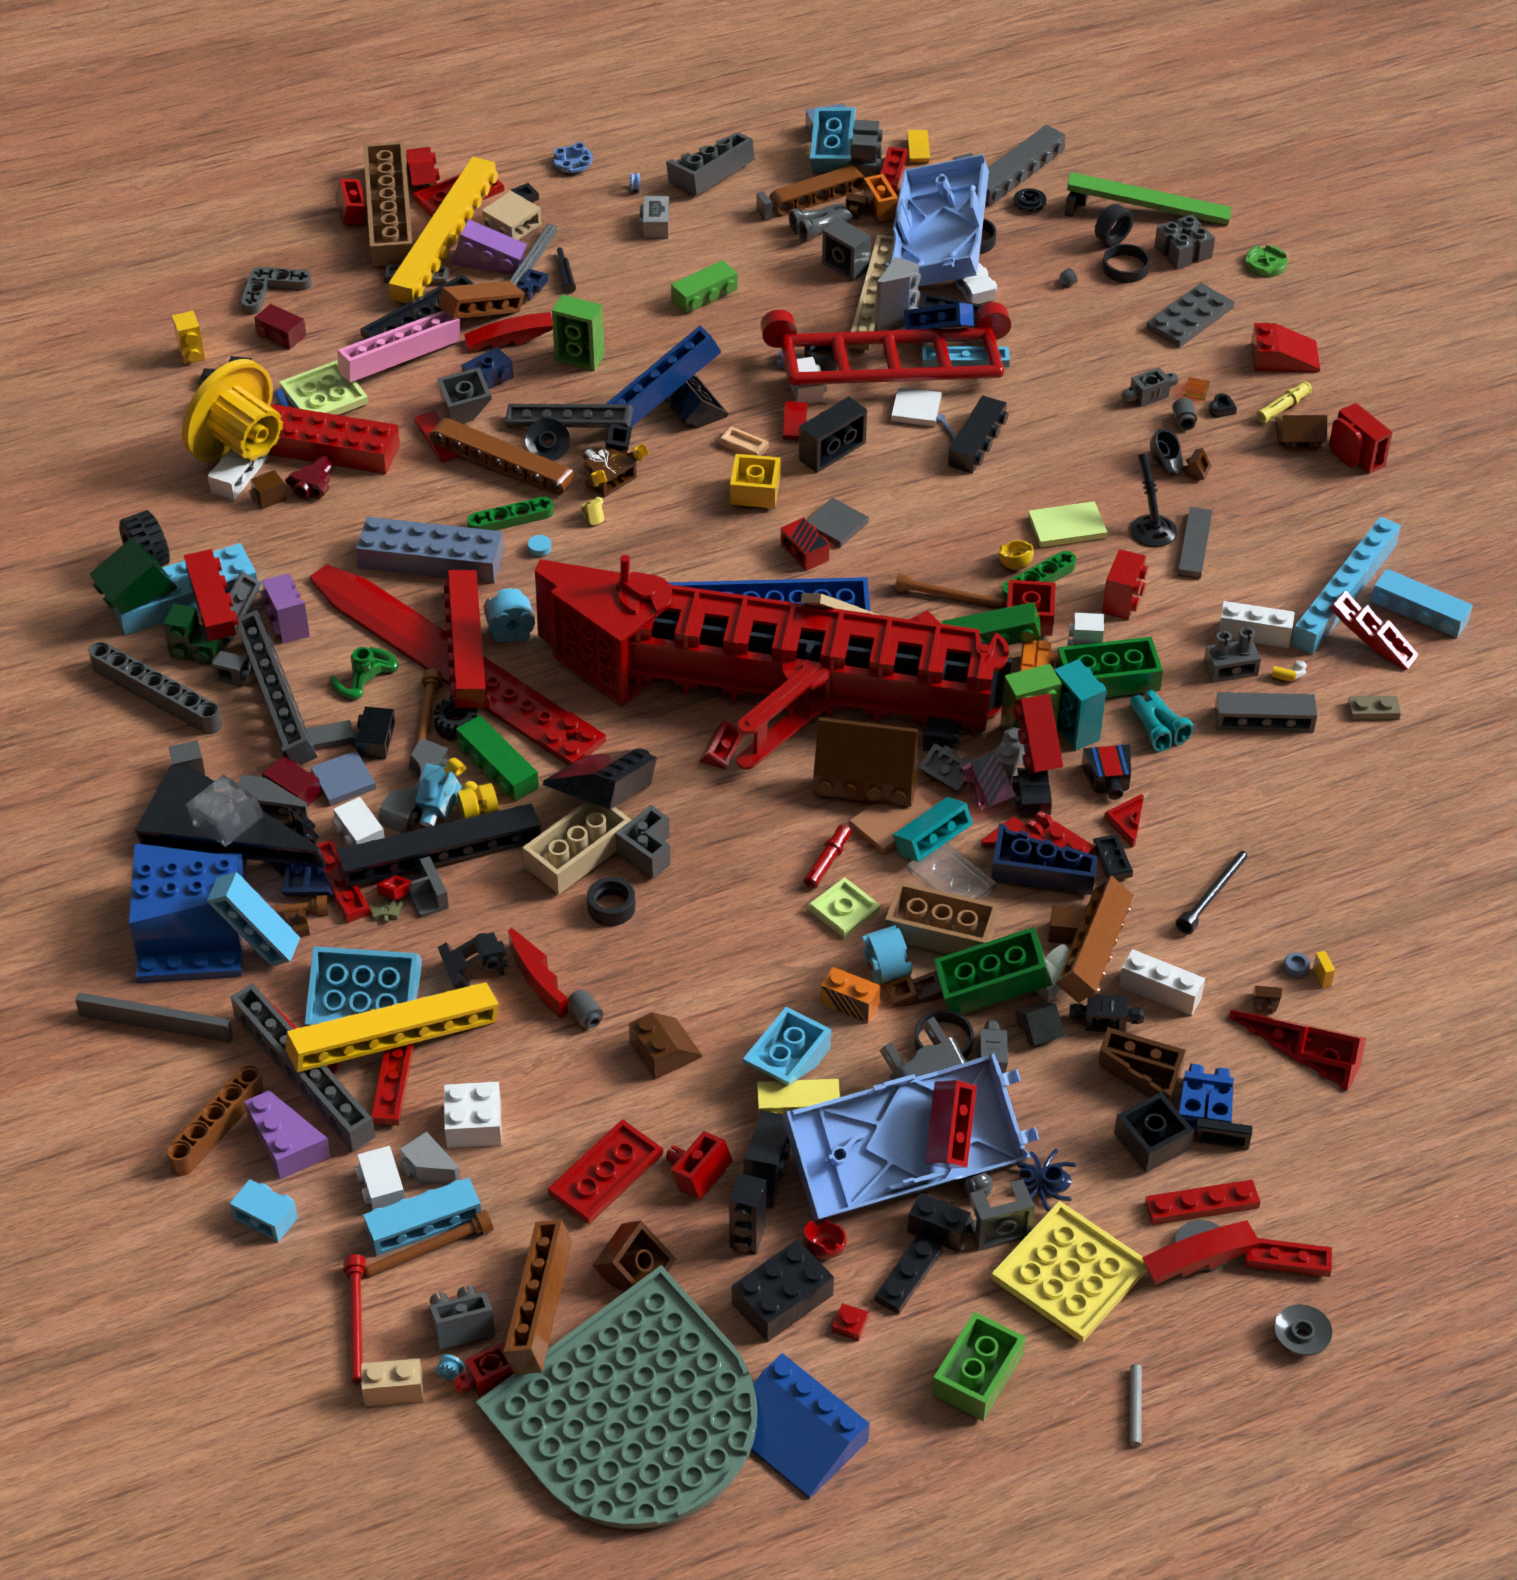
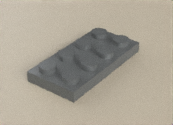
(1190, 315)

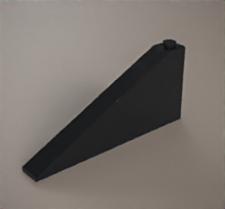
(170, 826)

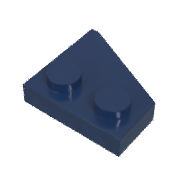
(305, 881)

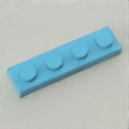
(963, 356)

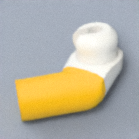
(1290, 674)

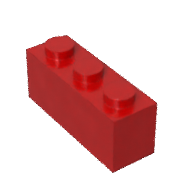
(1038, 733)
(950, 1124)

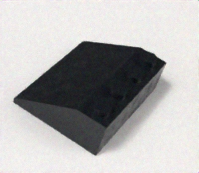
(606, 777)

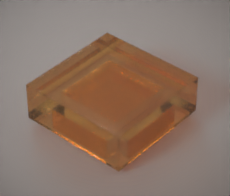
(1196, 388)

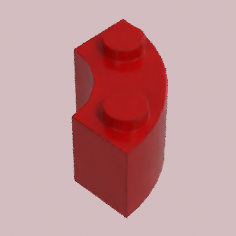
(421, 166)

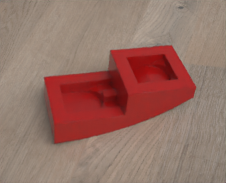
(794, 416)

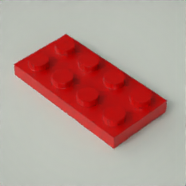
(605, 1171)

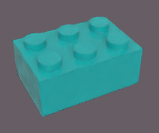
(1080, 705)

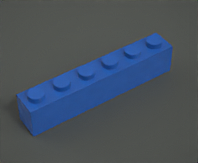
(668, 373)

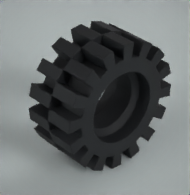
(447, 711)

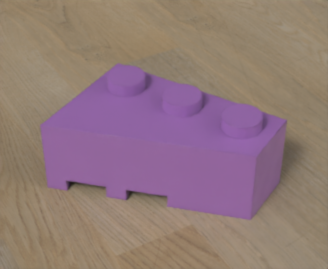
(488, 249)
(285, 608)
(285, 1135)

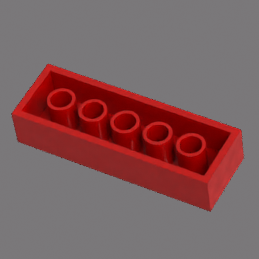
(345, 439)

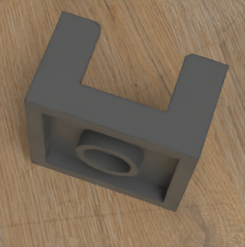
(1003, 1222)

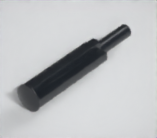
(565, 272)

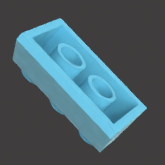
(832, 138)

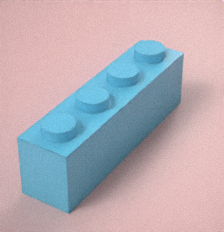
(1421, 603)
(253, 919)
(421, 1216)

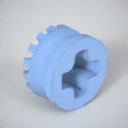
(634, 181)

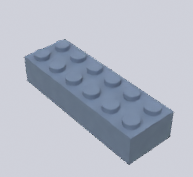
(428, 548)

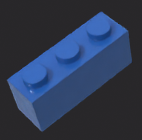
(939, 317)

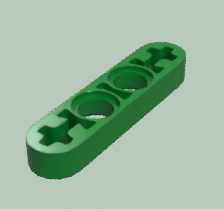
(509, 512)
(1053, 563)

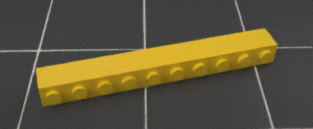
(442, 230)

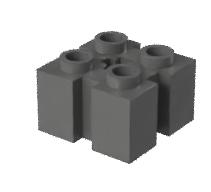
(867, 147)
(1184, 241)

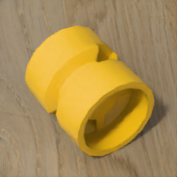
(468, 801)

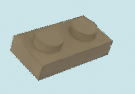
(1374, 708)

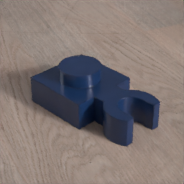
(533, 282)

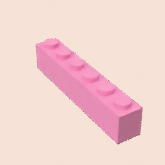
(397, 346)

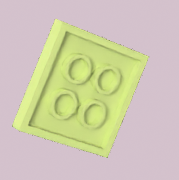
(323, 390)

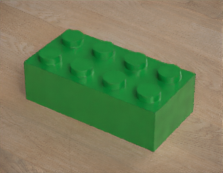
(1121, 665)
(993, 971)

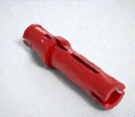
(832, 849)

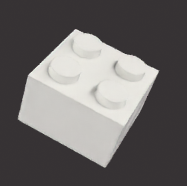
(472, 1114)

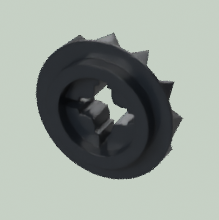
(1030, 199)

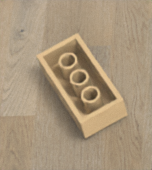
(574, 845)

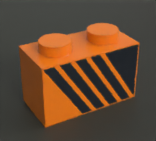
(881, 197)
(850, 994)

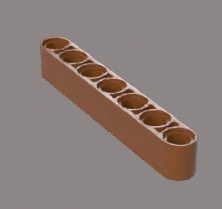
(502, 456)

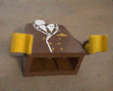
(611, 468)

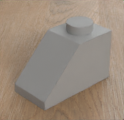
(428, 1162)

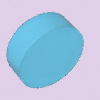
(539, 545)

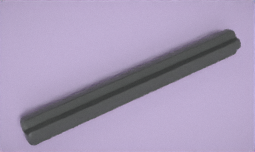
(534, 253)

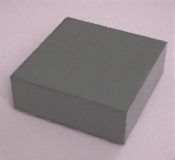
(764, 205)

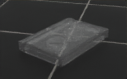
(952, 873)

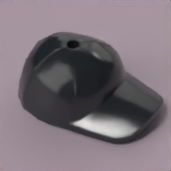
(1167, 450)

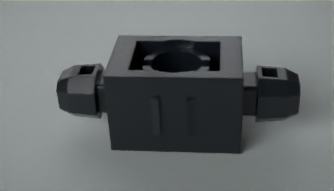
(1106, 1012)

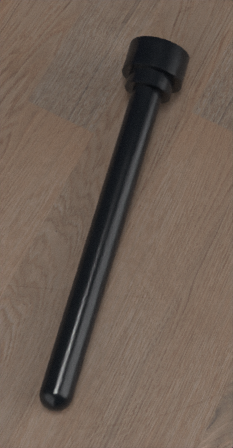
(1188, 921)

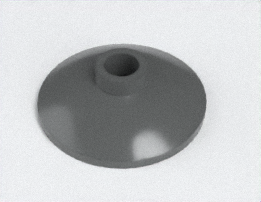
(1307, 1321)

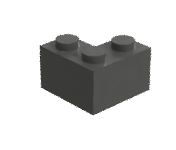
(644, 841)

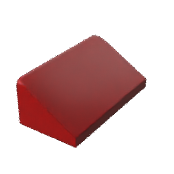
(722, 746)

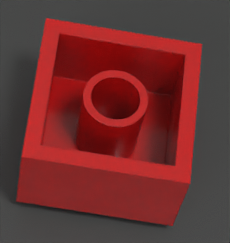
(1125, 584)
(1041, 594)

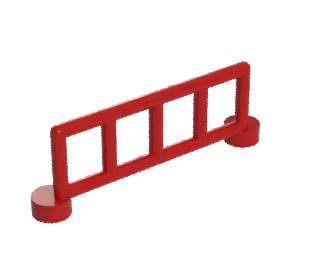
(991, 323)

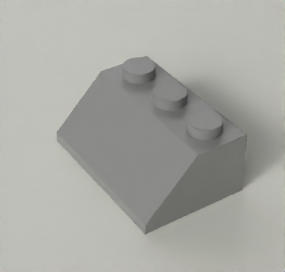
(895, 293)

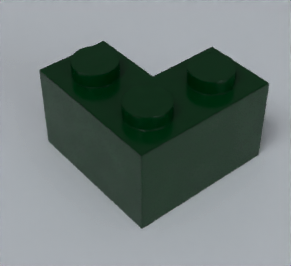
(187, 637)

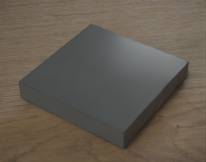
(838, 522)

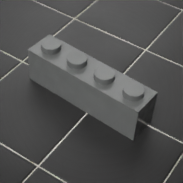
(1265, 712)

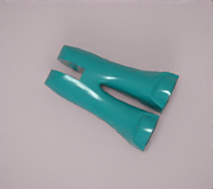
(1161, 721)

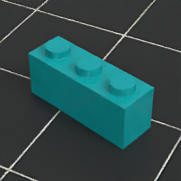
(932, 829)

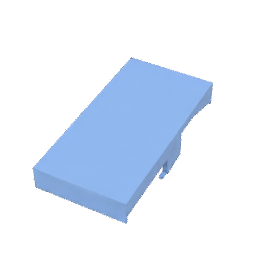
(942, 218)
(875, 1140)

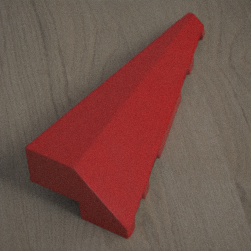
(1324, 1050)

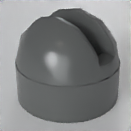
(1068, 277)

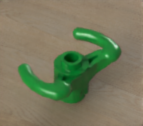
(365, 668)

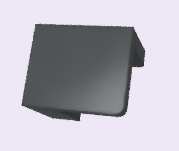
(187, 755)

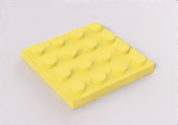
(1070, 1271)

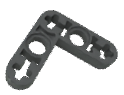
(265, 278)

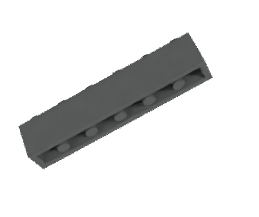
(1023, 162)

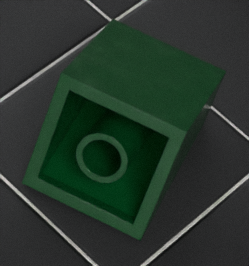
(131, 578)

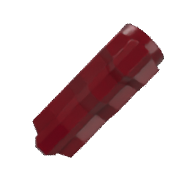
(311, 479)

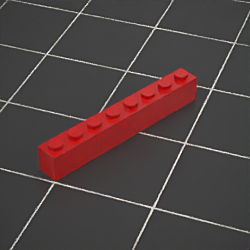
(465, 643)

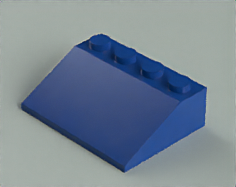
(803, 1427)

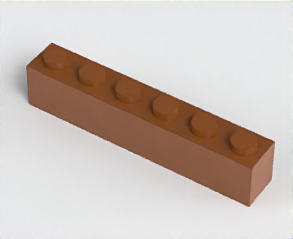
(1095, 940)
(538, 1297)

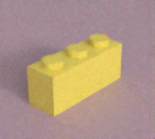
(779, 1097)

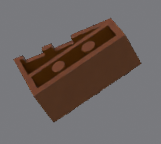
(1142, 1062)

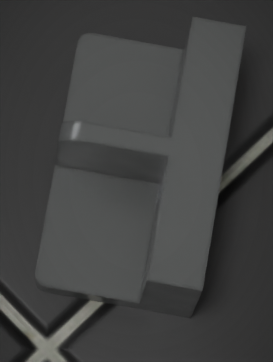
(427, 890)

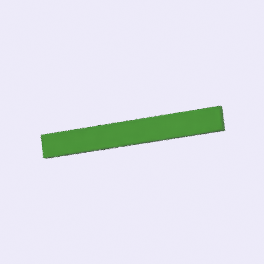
(1148, 198)

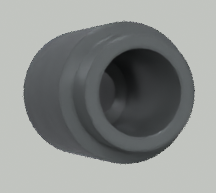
(1184, 414)
(585, 1009)

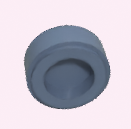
(1296, 965)

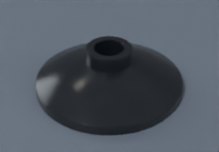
(548, 430)

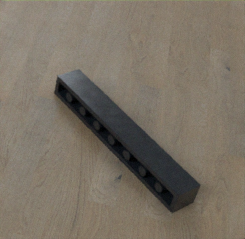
(443, 844)

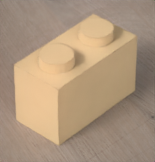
(392, 1382)

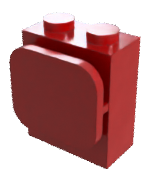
(1360, 439)

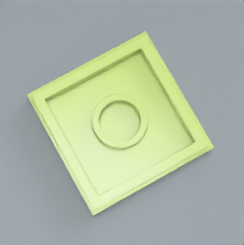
(844, 907)

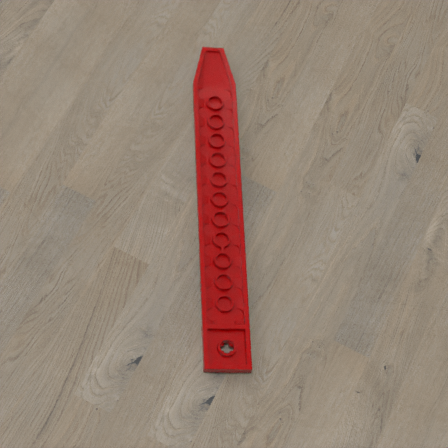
(427, 646)

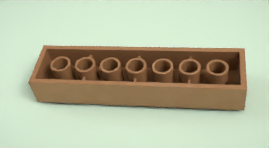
(387, 202)

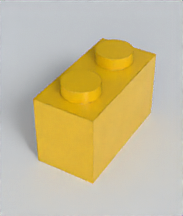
(188, 337)

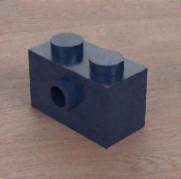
(494, 366)

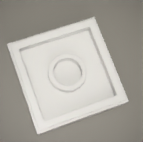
(916, 406)

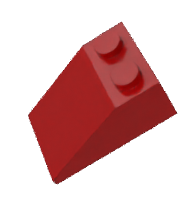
(1283, 350)

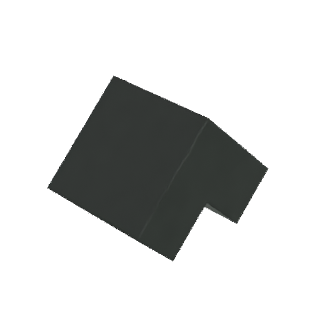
(1040, 1022)

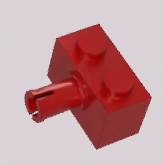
(700, 1164)

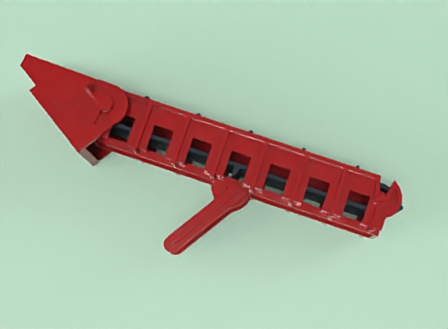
(809, 658)

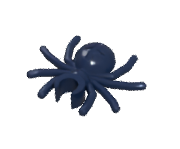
(1049, 1178)

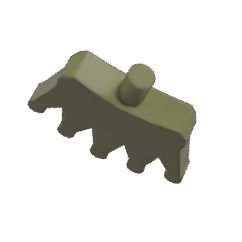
(386, 911)

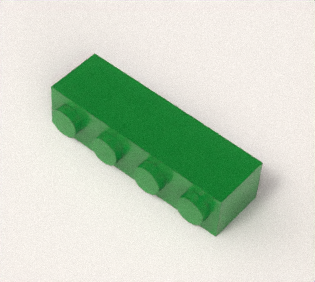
(1013, 623)
(497, 758)

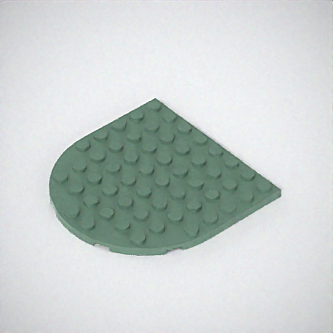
(633, 1411)

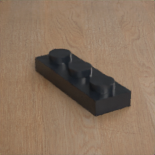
(908, 1274)

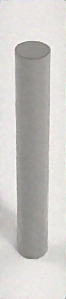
(1135, 1405)

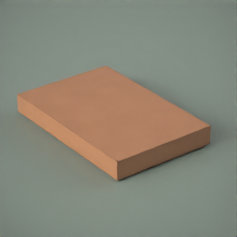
(882, 820)

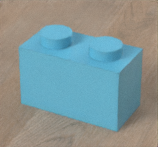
(264, 1210)

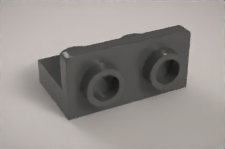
(945, 767)

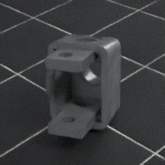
(929, 1059)

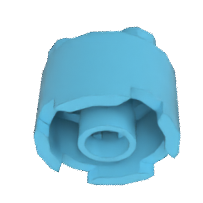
(509, 616)
(886, 954)

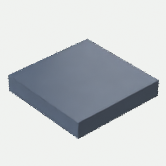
(343, 777)

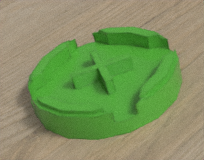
(1266, 261)

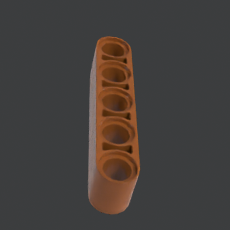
(817, 190)
(214, 1120)

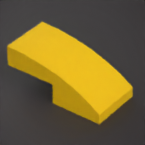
(918, 146)

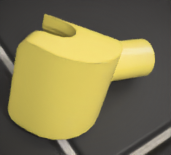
(593, 511)

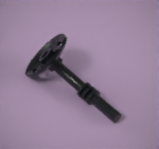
(1155, 520)

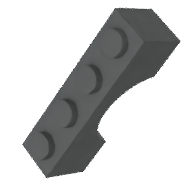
(400, 806)

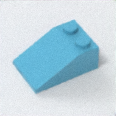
(790, 1047)

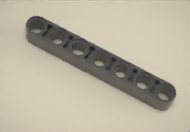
(155, 687)

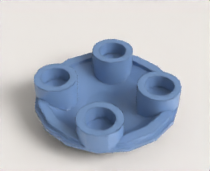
(572, 158)

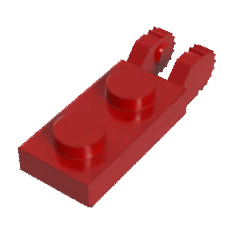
(1058, 834)

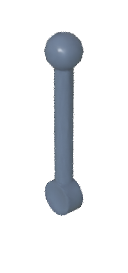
(941, 419)

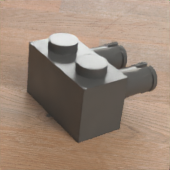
(1232, 659)
(462, 1318)

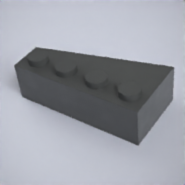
(711, 164)

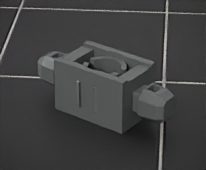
(1150, 387)
(993, 1041)

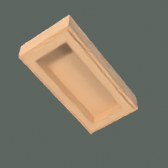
(743, 442)

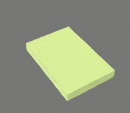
(1067, 524)

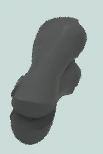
(812, 222)

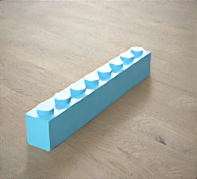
(1351, 577)

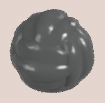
(978, 1182)

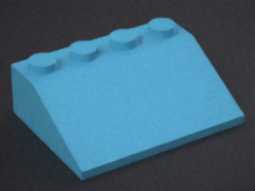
(358, 981)

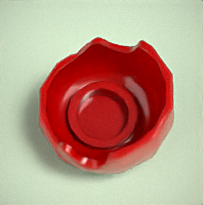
(824, 1239)

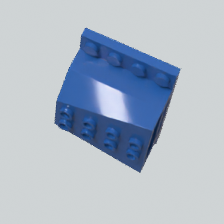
(173, 923)

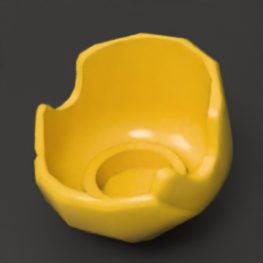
(1016, 554)

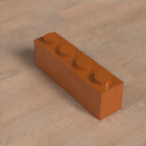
(481, 299)

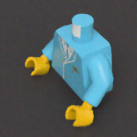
(438, 790)

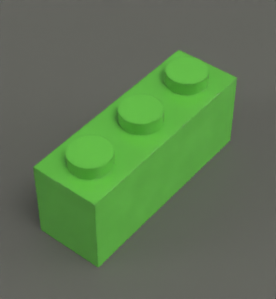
(704, 286)

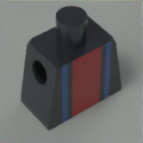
(1108, 769)

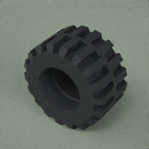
(147, 533)

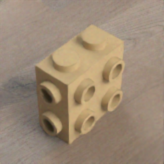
(512, 216)

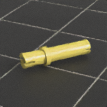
(1290, 398)

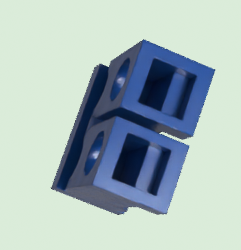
(1207, 1091)

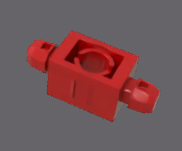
(477, 1373)

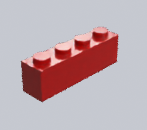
(210, 594)

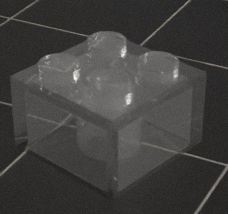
(224, 810)

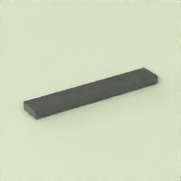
(570, 414)
(154, 1017)

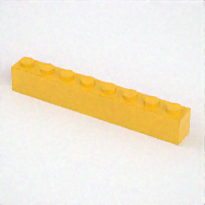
(391, 1027)

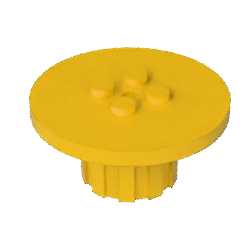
(232, 413)

